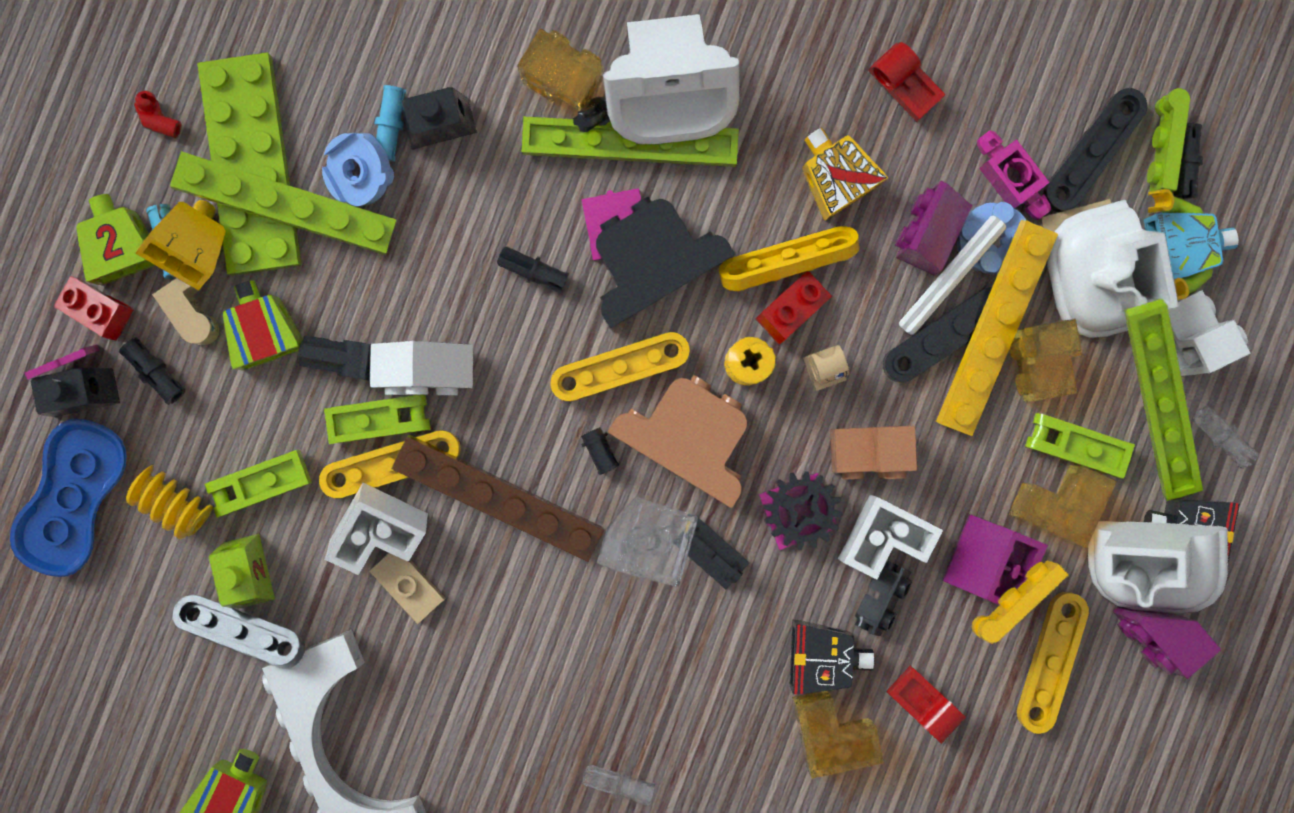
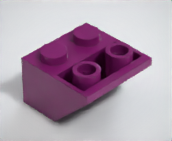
(935, 228)
(991, 559)
(1168, 640)

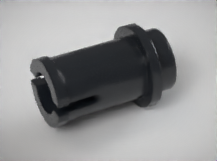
(599, 450)

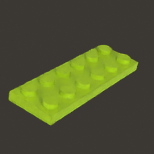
(248, 136)

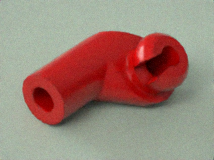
(152, 116)

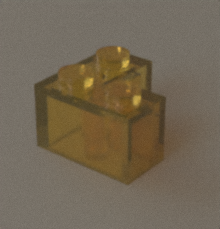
(560, 70)
(1045, 360)
(1069, 513)
(834, 746)

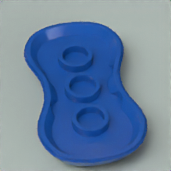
(78, 471)

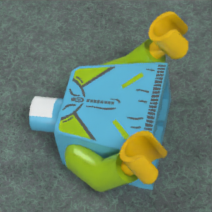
(1191, 240)

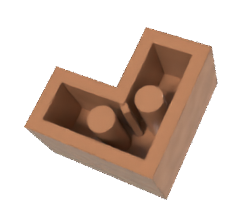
(877, 449)

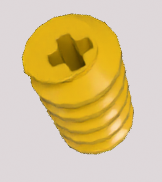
(751, 347)
(166, 505)

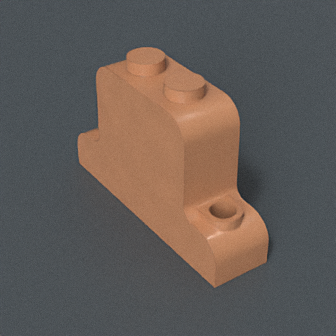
(690, 436)

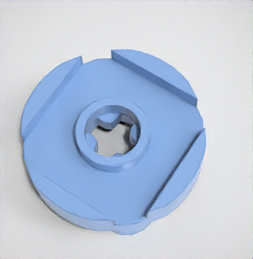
(373, 163)
(993, 258)

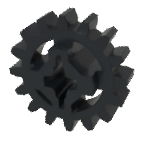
(793, 525)

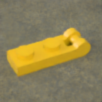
(1019, 602)

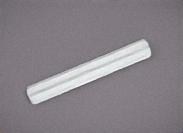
(952, 274)

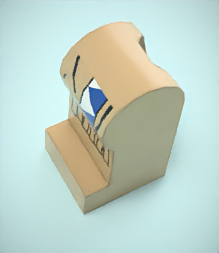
(186, 313)
(827, 367)

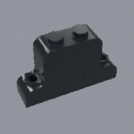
(652, 257)

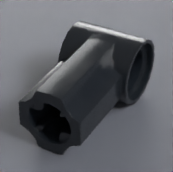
(345, 357)

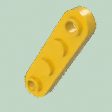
(789, 258)
(620, 366)
(375, 466)
(1052, 662)

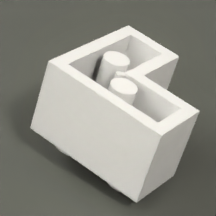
(1202, 341)
(419, 365)
(379, 522)
(881, 529)

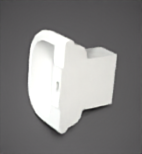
(671, 83)
(1108, 266)
(1159, 565)

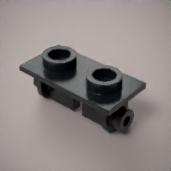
(716, 556)
(880, 611)

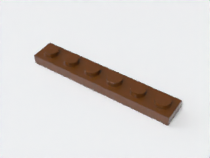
(497, 498)

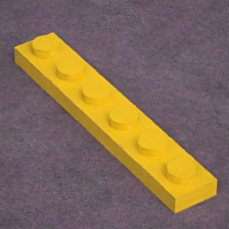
(997, 327)

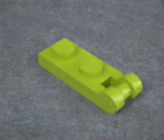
(1169, 140)
(375, 419)
(1081, 446)
(259, 483)

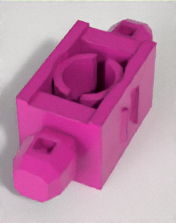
(1036, 205)

